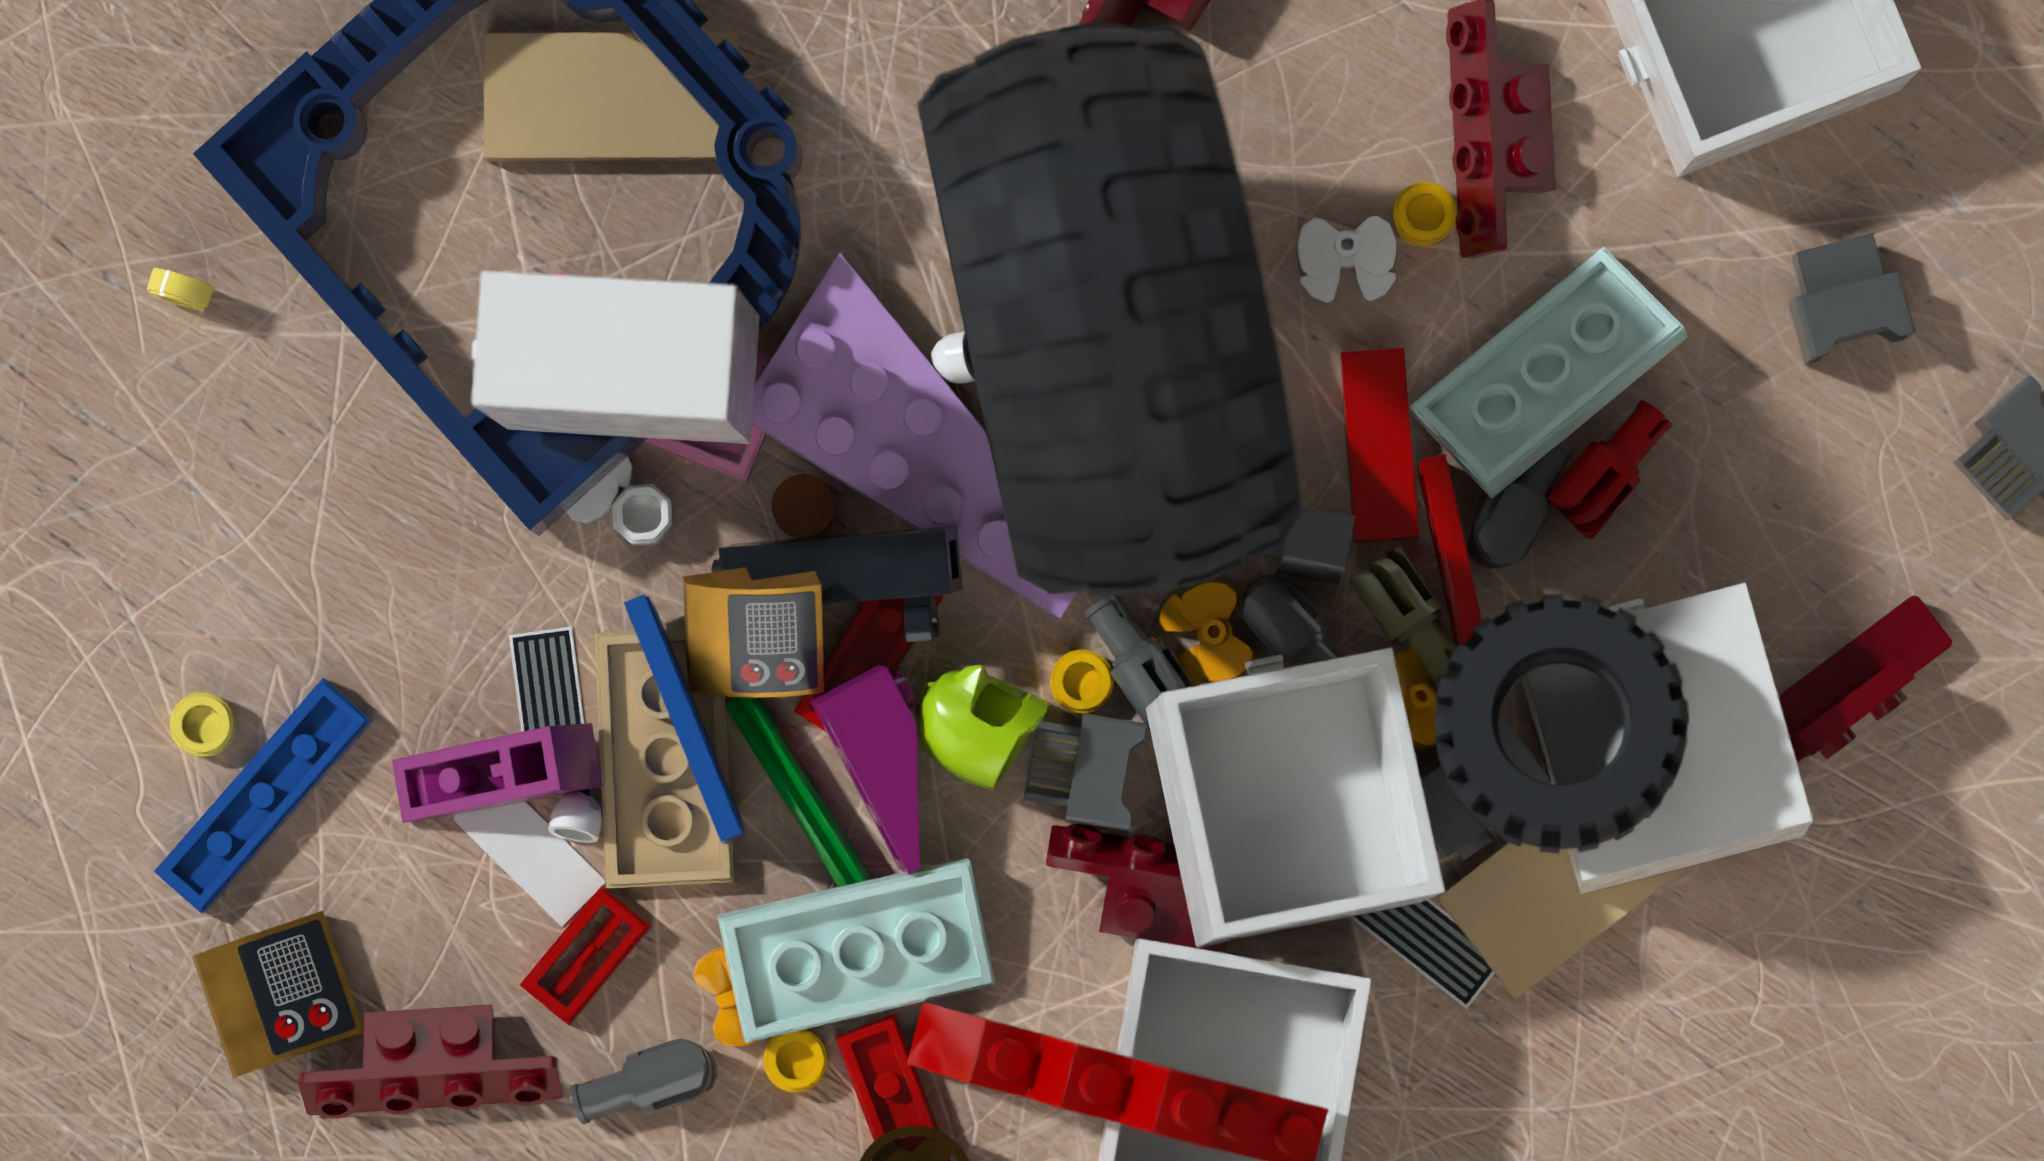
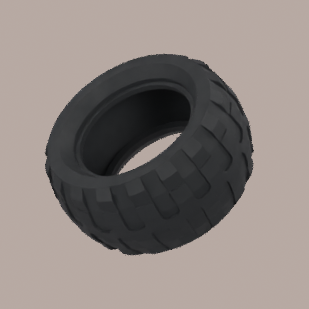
(1112, 308)

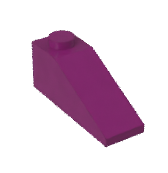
(878, 747)
(497, 772)

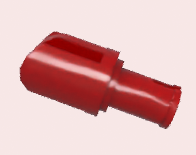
(1608, 471)

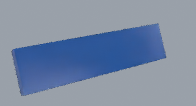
(685, 718)
(263, 796)

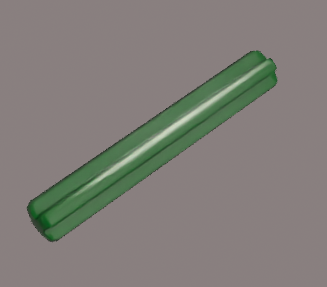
(798, 790)

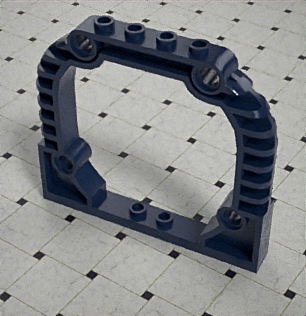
(282, 171)

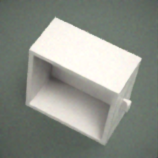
(1756, 69)
(615, 357)
(1738, 763)
(1294, 796)
(1243, 1025)

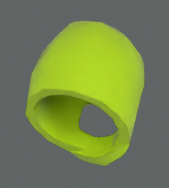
(976, 724)

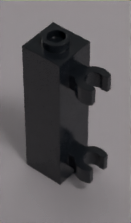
(865, 568)

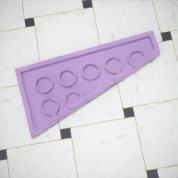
(886, 424)

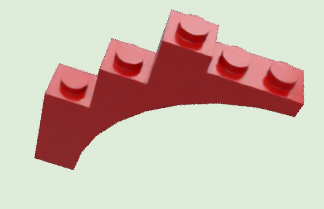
(1115, 1087)

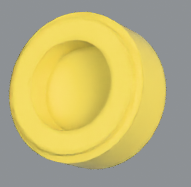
(180, 289)
(203, 724)

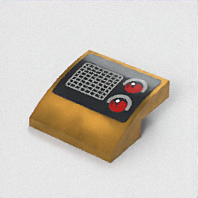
(753, 634)
(277, 994)

